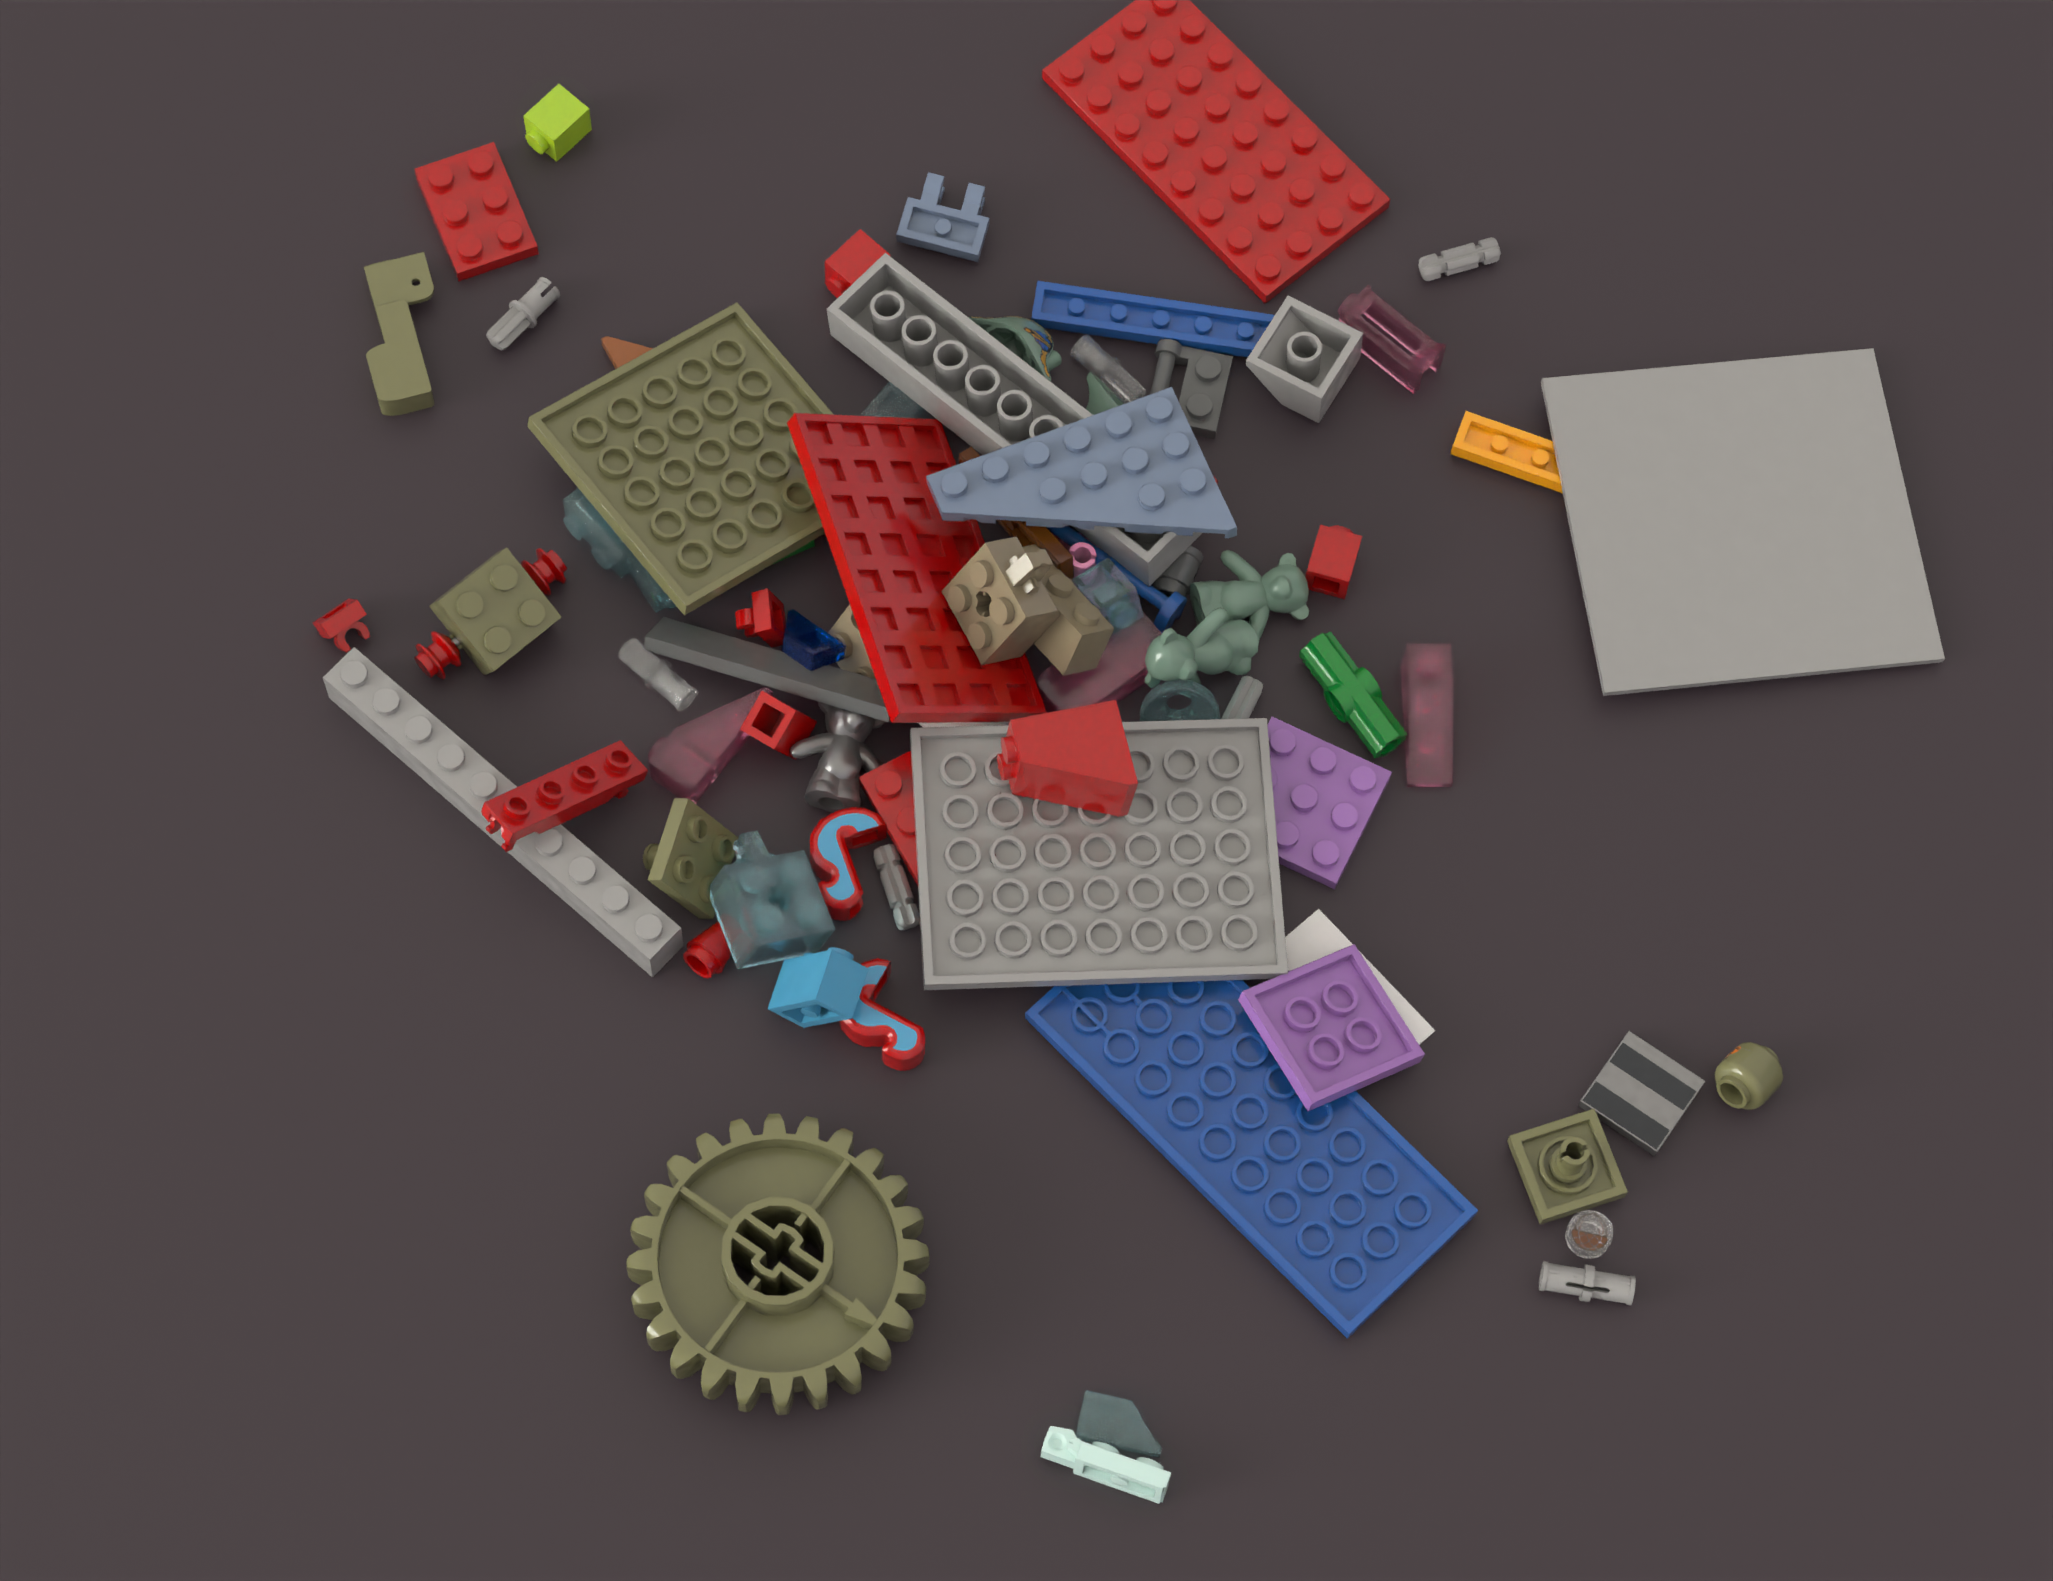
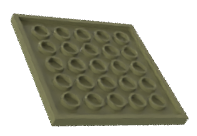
(693, 456)

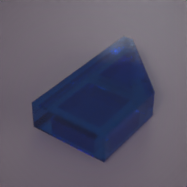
(810, 643)

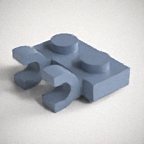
(944, 228)

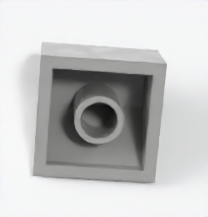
(1305, 358)

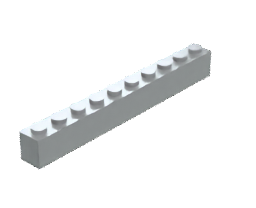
(470, 780)

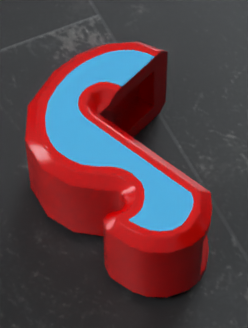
(831, 859)
(878, 1026)

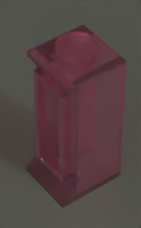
(1380, 349)

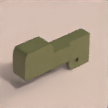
(398, 364)

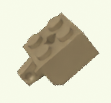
(1002, 599)

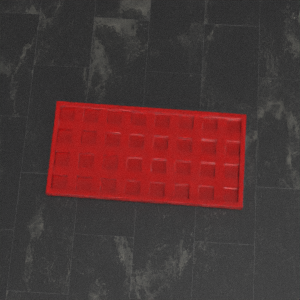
(1216, 141)
(898, 560)

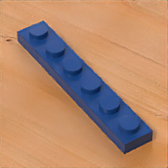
(1147, 318)

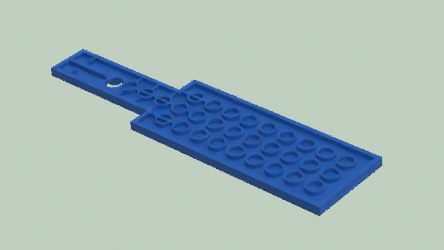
(1315, 1191)

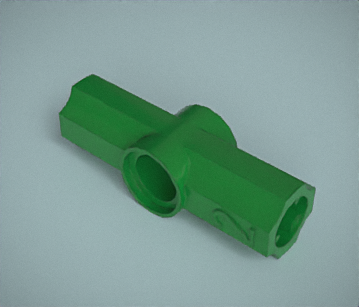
(1353, 694)

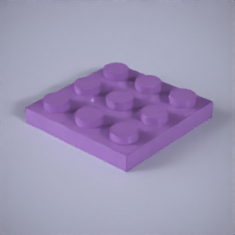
(1319, 801)
(1331, 1027)

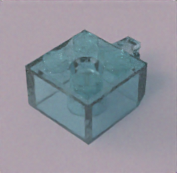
(769, 905)

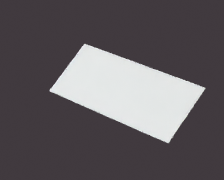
(1319, 938)

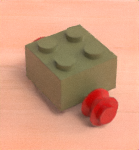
(493, 612)

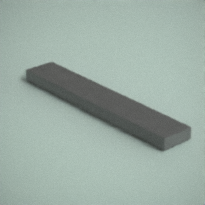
(766, 667)

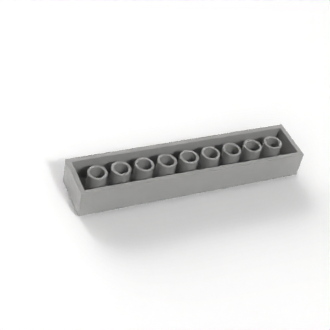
(971, 385)

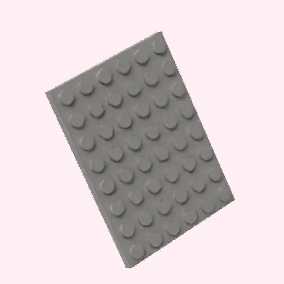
(1094, 898)

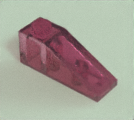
(1428, 714)
(701, 748)

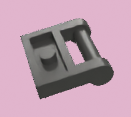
(1202, 385)

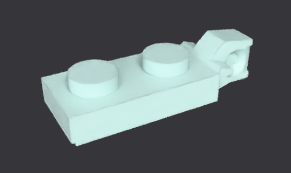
(1105, 1465)

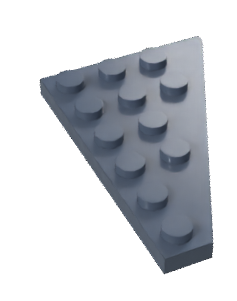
(1113, 469)

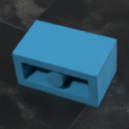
(818, 988)

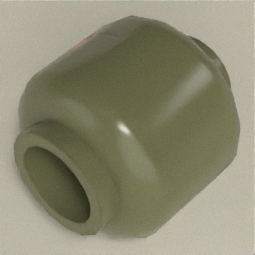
(1748, 1076)

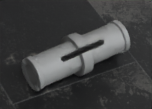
(1587, 1283)

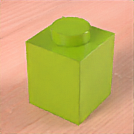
(557, 123)

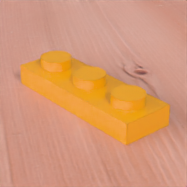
(1507, 450)

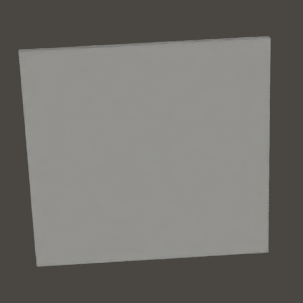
(1740, 521)

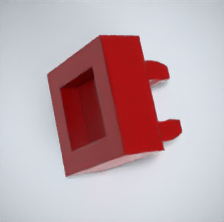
(764, 619)
(340, 620)

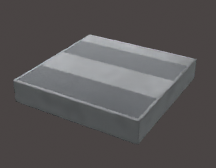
(1641, 1093)

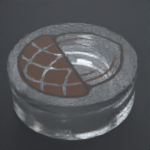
(1589, 1234)

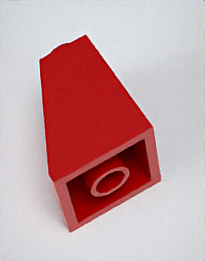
(1071, 759)

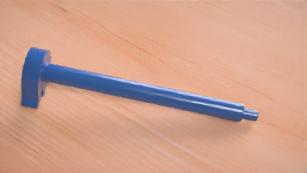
(1169, 607)

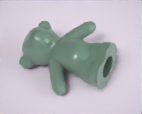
(1278, 590)
(1208, 648)

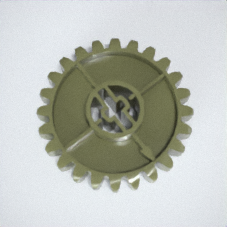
(791, 1324)

